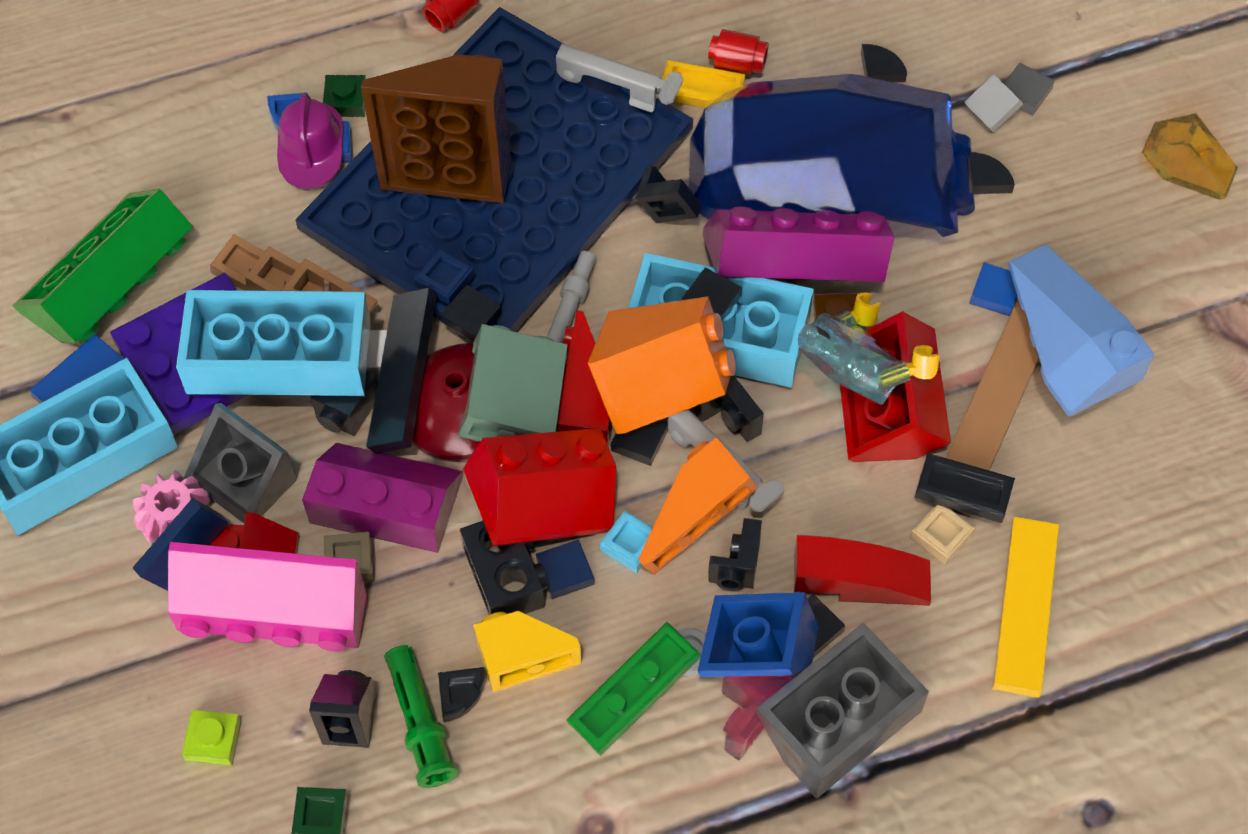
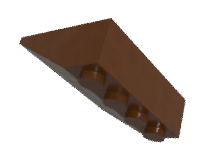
(441, 128)

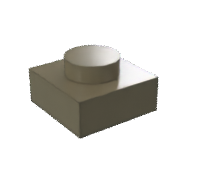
(352, 546)

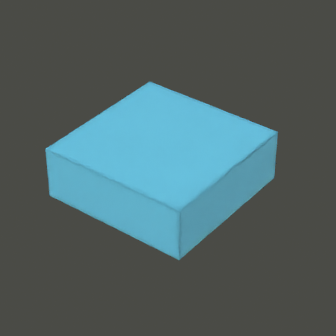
(626, 541)

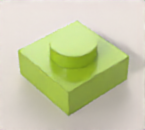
(211, 737)

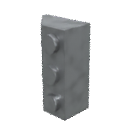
(841, 709)

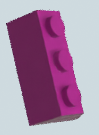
(382, 495)

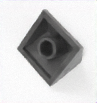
(240, 465)

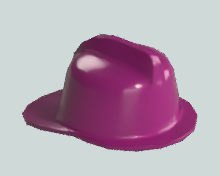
(309, 143)

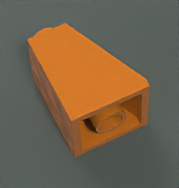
(660, 361)

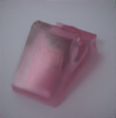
(749, 693)

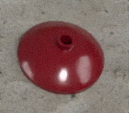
(442, 406)

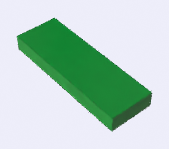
(633, 688)

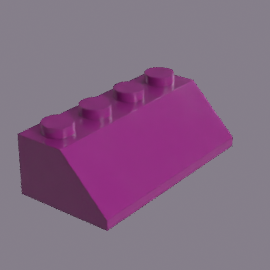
(799, 244)

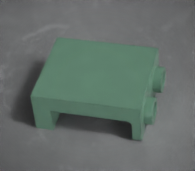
(513, 384)

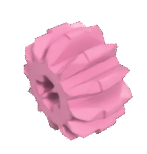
(164, 502)

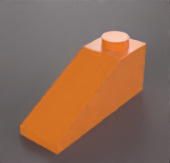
(699, 498)

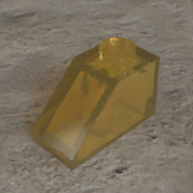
(1190, 156)

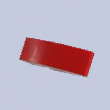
(860, 571)

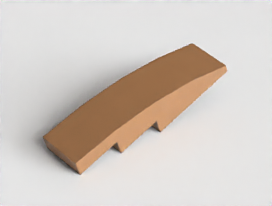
(273, 271)

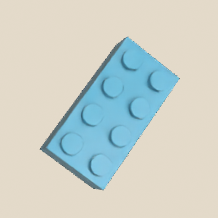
(759, 327)
(274, 343)
(78, 445)

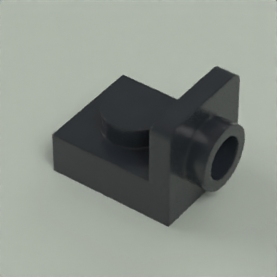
(666, 199)
(737, 411)
(740, 567)

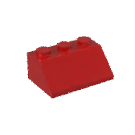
(914, 413)
(543, 485)

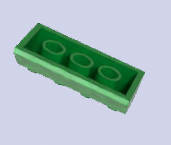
(105, 266)

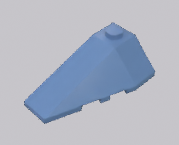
(1079, 336)

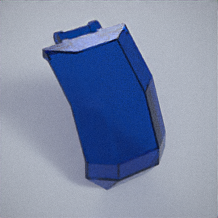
(835, 148)

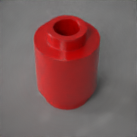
(447, 13)
(738, 52)

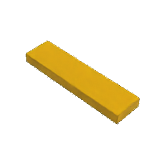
(1026, 607)

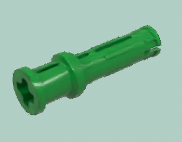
(424, 734)

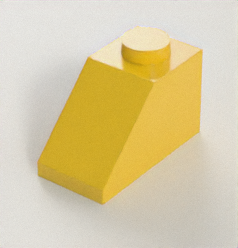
(522, 648)

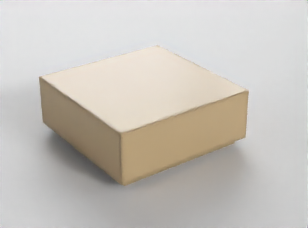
(942, 533)

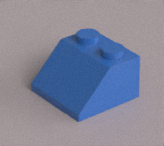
(759, 635)

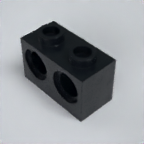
(496, 569)

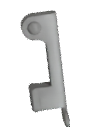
(643, 86)
(688, 429)

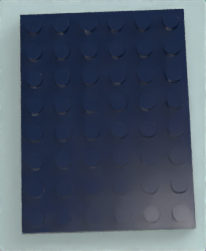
(571, 172)

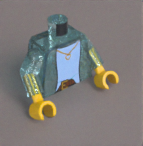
(856, 358)

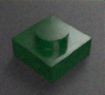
(345, 94)
(319, 811)

